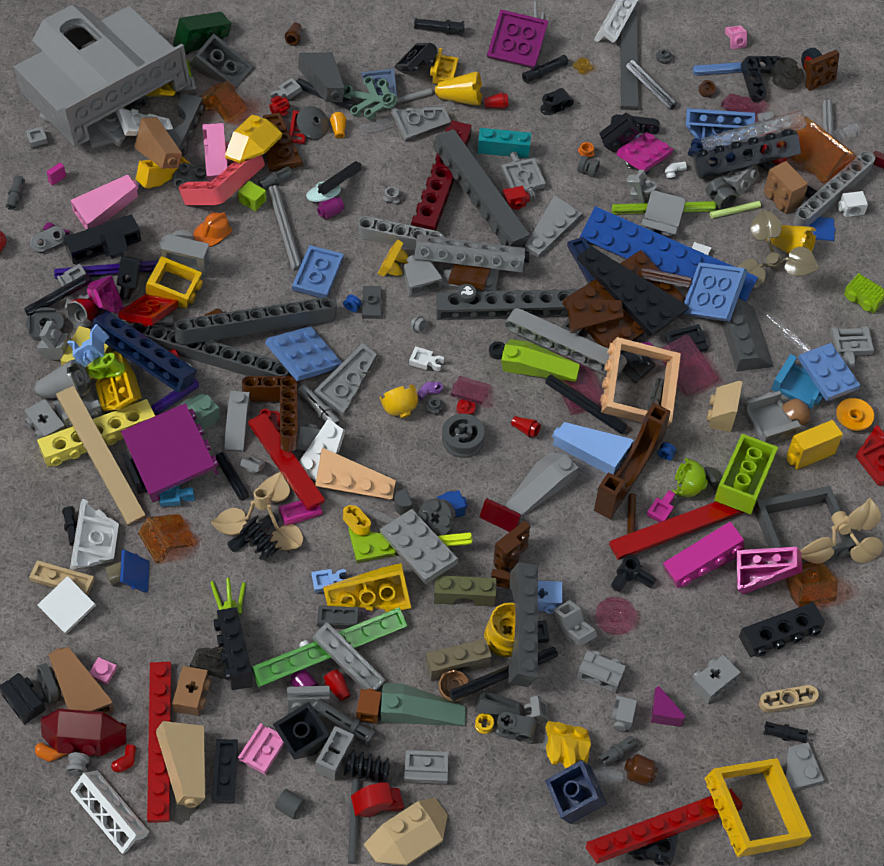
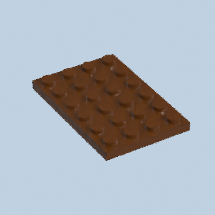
(627, 327)

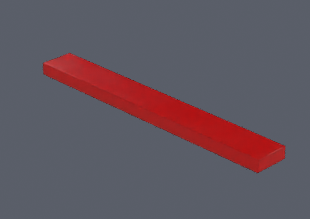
(671, 529)

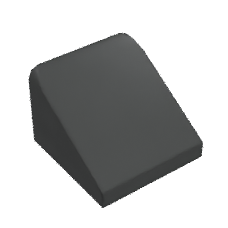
(713, 476)

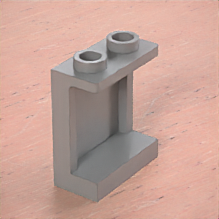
(770, 419)

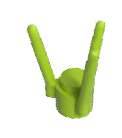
(229, 603)

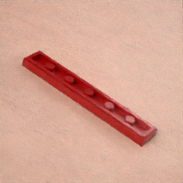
(286, 462)

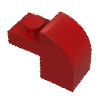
(375, 798)

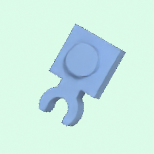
(325, 577)

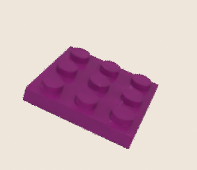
(517, 39)

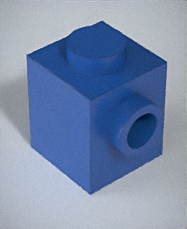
(457, 501)

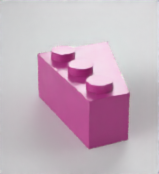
(766, 566)

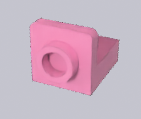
(737, 36)

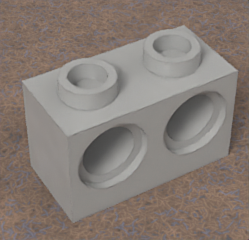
(334, 753)

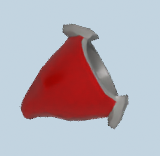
(81, 311)

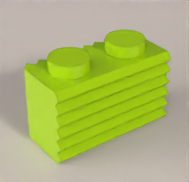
(865, 293)

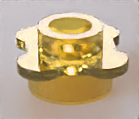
(582, 65)

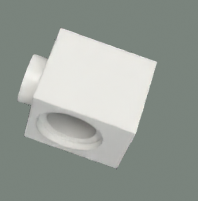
(853, 204)

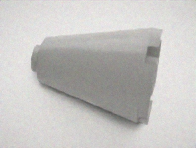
(62, 378)

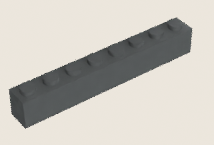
(480, 189)

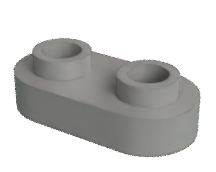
(48, 239)

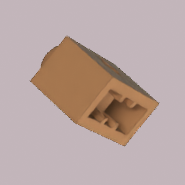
(190, 680)

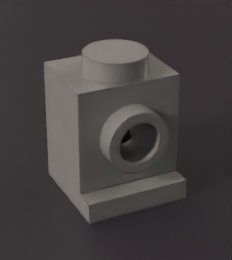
(623, 713)

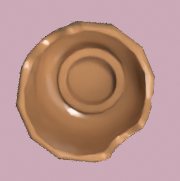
(797, 410)
(449, 681)

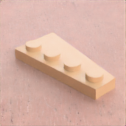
(348, 476)

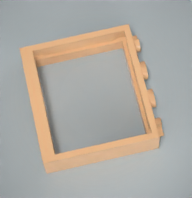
(609, 382)

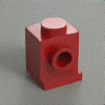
(516, 197)

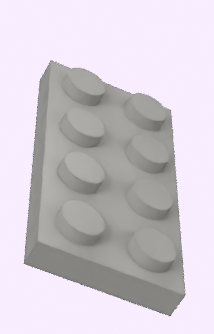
(419, 546)

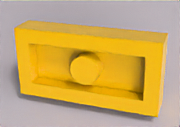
(389, 265)

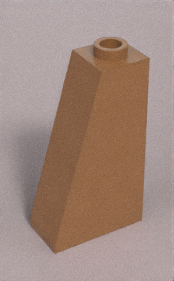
(157, 144)
(77, 684)

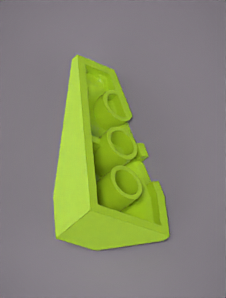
(532, 360)

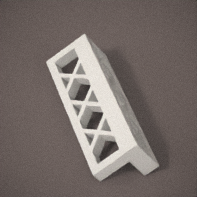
(615, 20)
(110, 805)

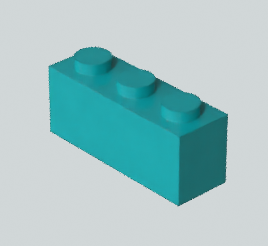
(504, 142)

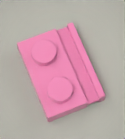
(261, 749)

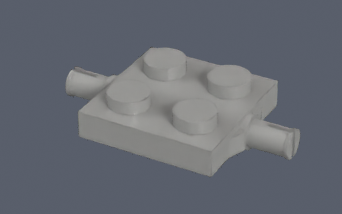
(523, 173)

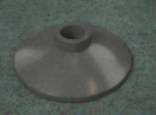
(308, 126)

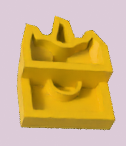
(567, 744)

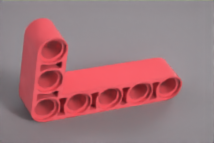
(223, 185)

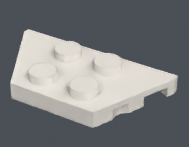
(94, 538)

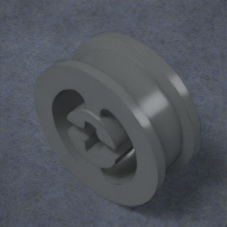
(462, 444)

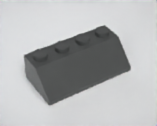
(746, 339)

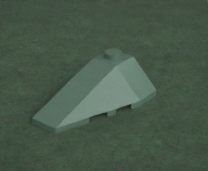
(414, 706)

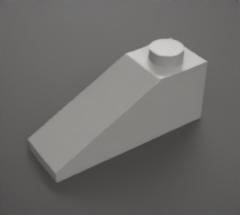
(237, 421)

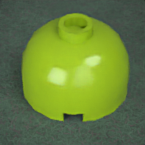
(691, 477)

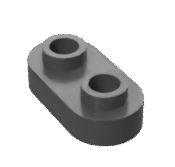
(46, 680)

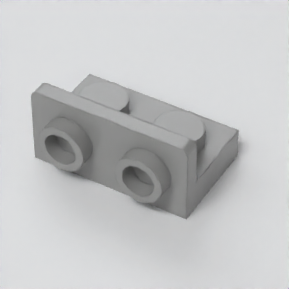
(742, 178)

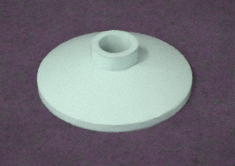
(313, 195)

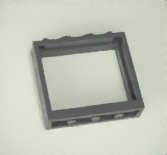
(796, 500)

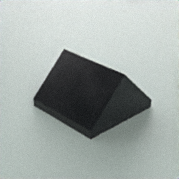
(302, 732)

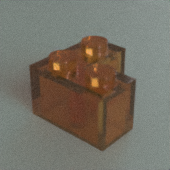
(224, 100)

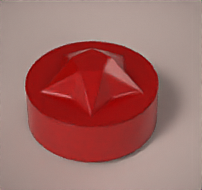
(465, 407)

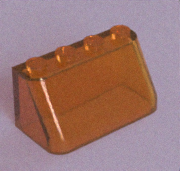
(821, 152)

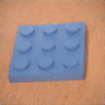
(714, 291)
(303, 353)

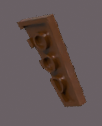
(283, 152)

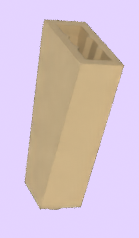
(185, 760)

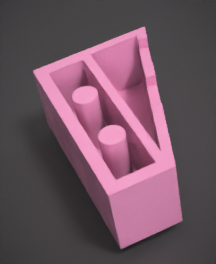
(215, 150)

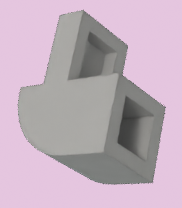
(53, 341)
(572, 624)

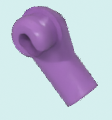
(429, 388)

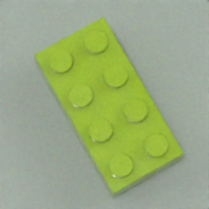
(746, 473)

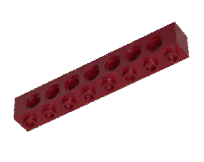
(438, 186)

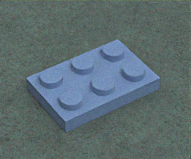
(317, 272)
(829, 372)

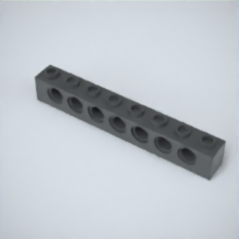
(501, 303)

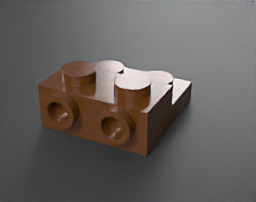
(510, 546)

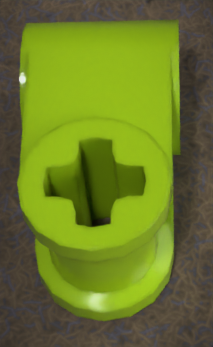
(106, 367)

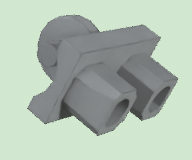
(642, 186)

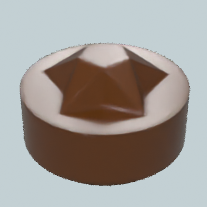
(707, 88)

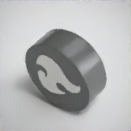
(466, 293)

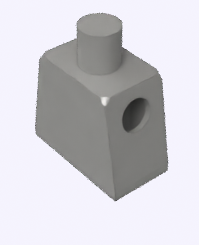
(421, 277)

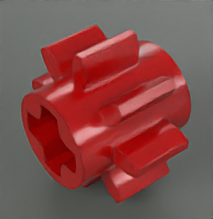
(279, 105)

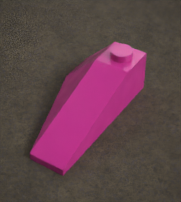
(105, 294)

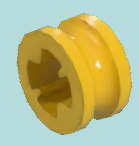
(484, 730)

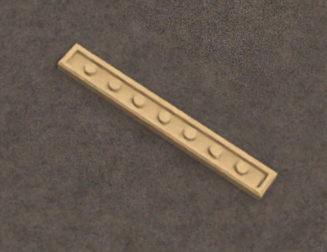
(100, 455)

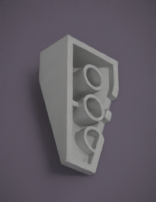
(543, 481)

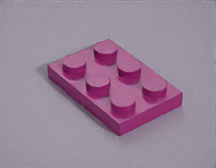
(645, 152)

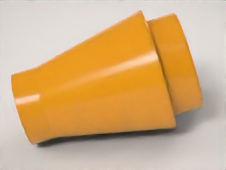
(338, 123)

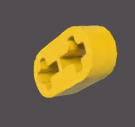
(353, 516)

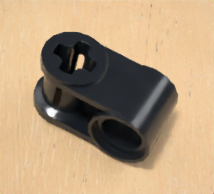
(556, 102)

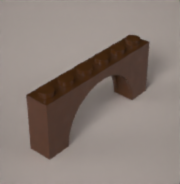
(616, 487)

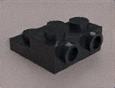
(419, 54)

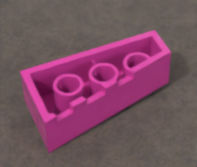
(704, 555)

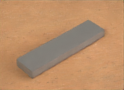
(347, 657)

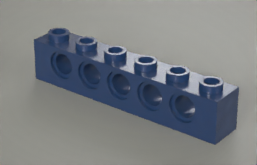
(145, 352)

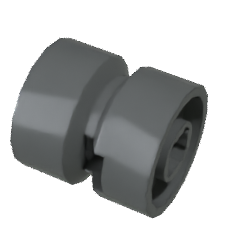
(721, 193)

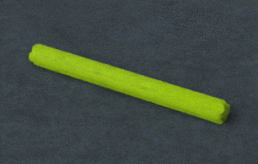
(640, 208)

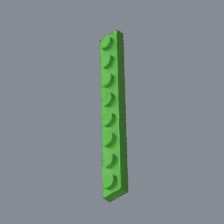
(312, 653)

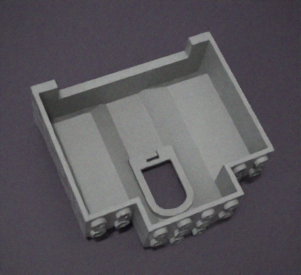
(91, 83)

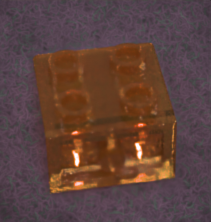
(165, 533)

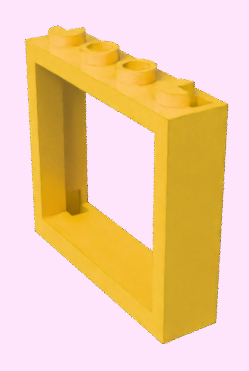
(783, 798)

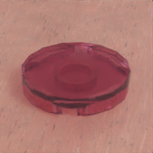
(617, 621)

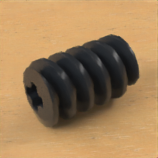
(259, 538)
(367, 766)

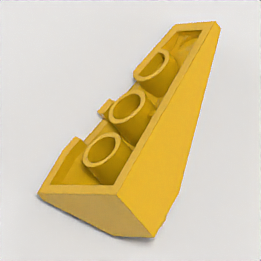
(376, 588)

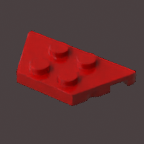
(872, 455)

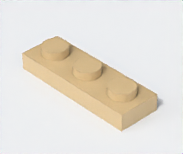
(53, 575)

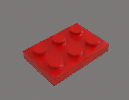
(147, 310)

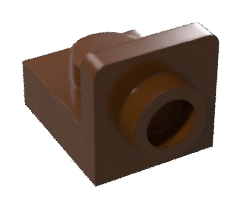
(502, 578)

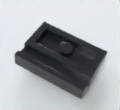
(695, 333)
(636, 366)

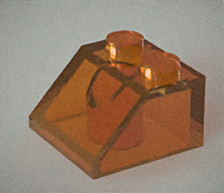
(813, 585)

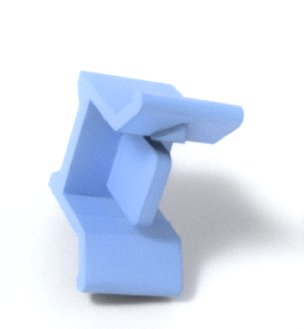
(90, 348)

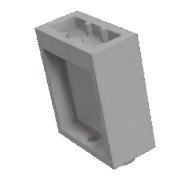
(187, 252)

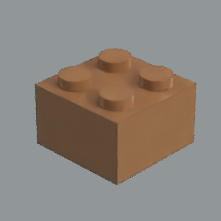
(785, 187)

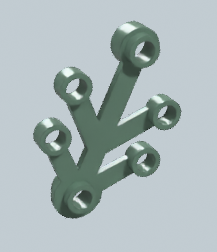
(386, 101)

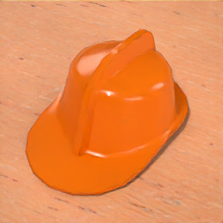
(213, 229)

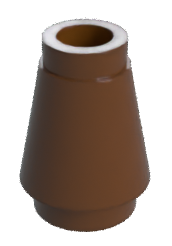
(293, 34)

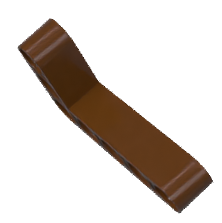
(282, 390)

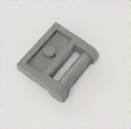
(857, 344)

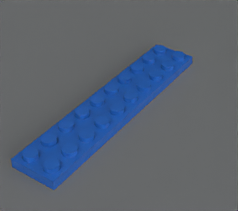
(669, 256)

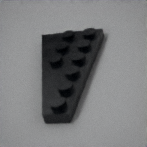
(640, 299)

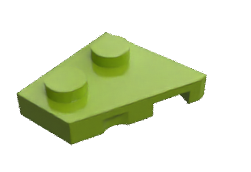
(370, 546)

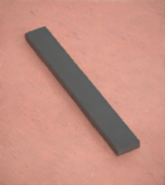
(629, 52)

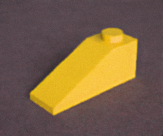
(152, 175)

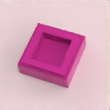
(56, 173)

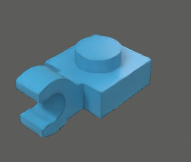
(174, 496)

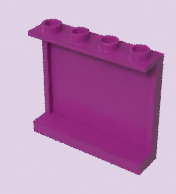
(169, 450)

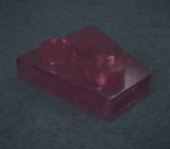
(742, 104)

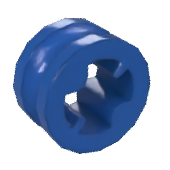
(352, 303)
(667, 451)

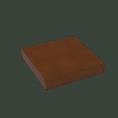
(470, 275)

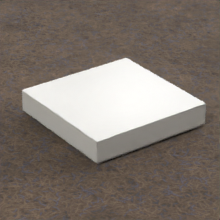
(66, 605)

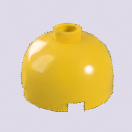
(400, 401)

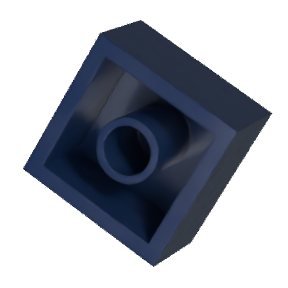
(576, 792)

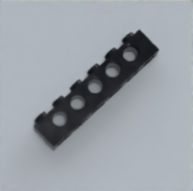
(790, 148)

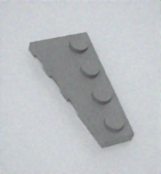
(552, 225)

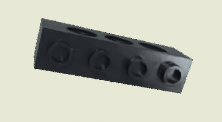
(806, 615)

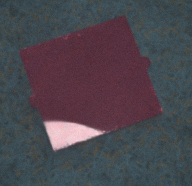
(470, 390)

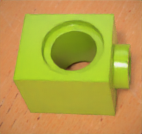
(252, 196)

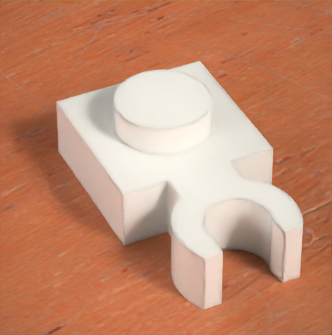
(423, 358)

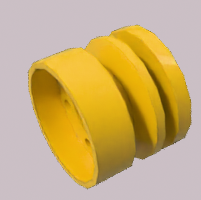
(501, 630)

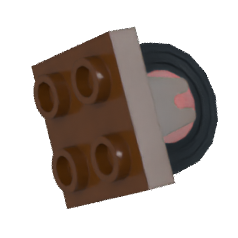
(819, 68)

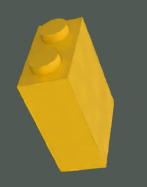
(814, 444)

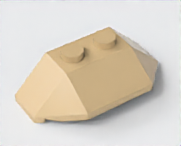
(409, 834)

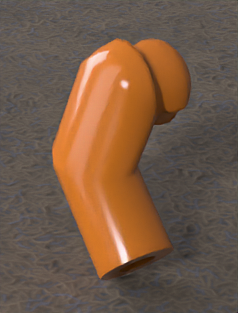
(47, 753)

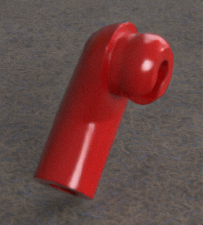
(126, 761)

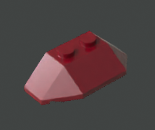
(83, 732)

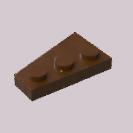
(592, 312)

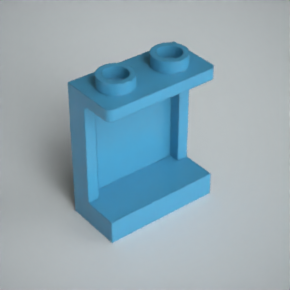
(796, 383)

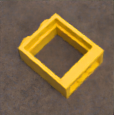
(163, 265)

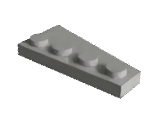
(345, 381)

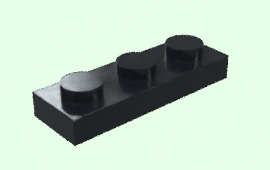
(225, 771)

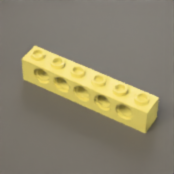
(106, 424)

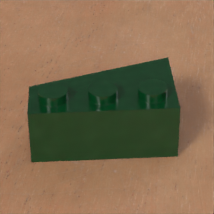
(197, 29)

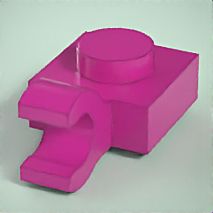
(661, 509)

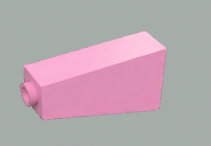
(104, 202)

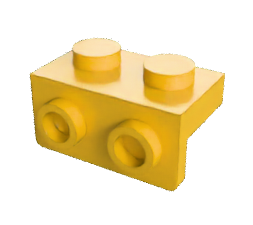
(444, 67)

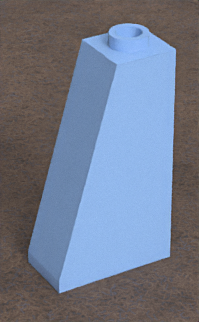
(592, 446)

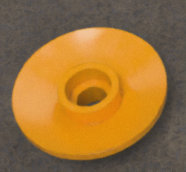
(858, 408)

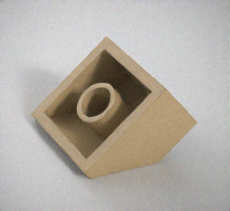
(725, 406)

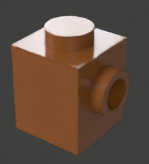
(369, 705)

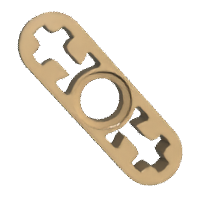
(804, 701)

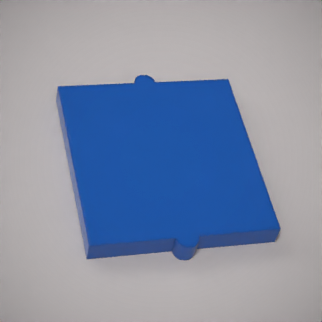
(824, 228)
(134, 571)

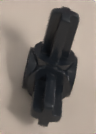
(625, 574)

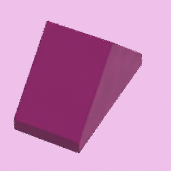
(665, 711)

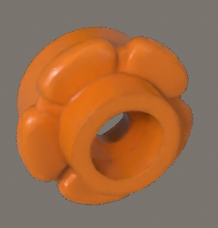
(586, 149)

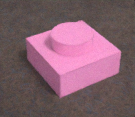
(103, 671)

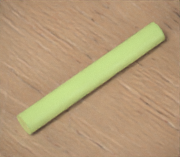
(736, 209)

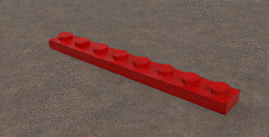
(159, 710)
(655, 828)

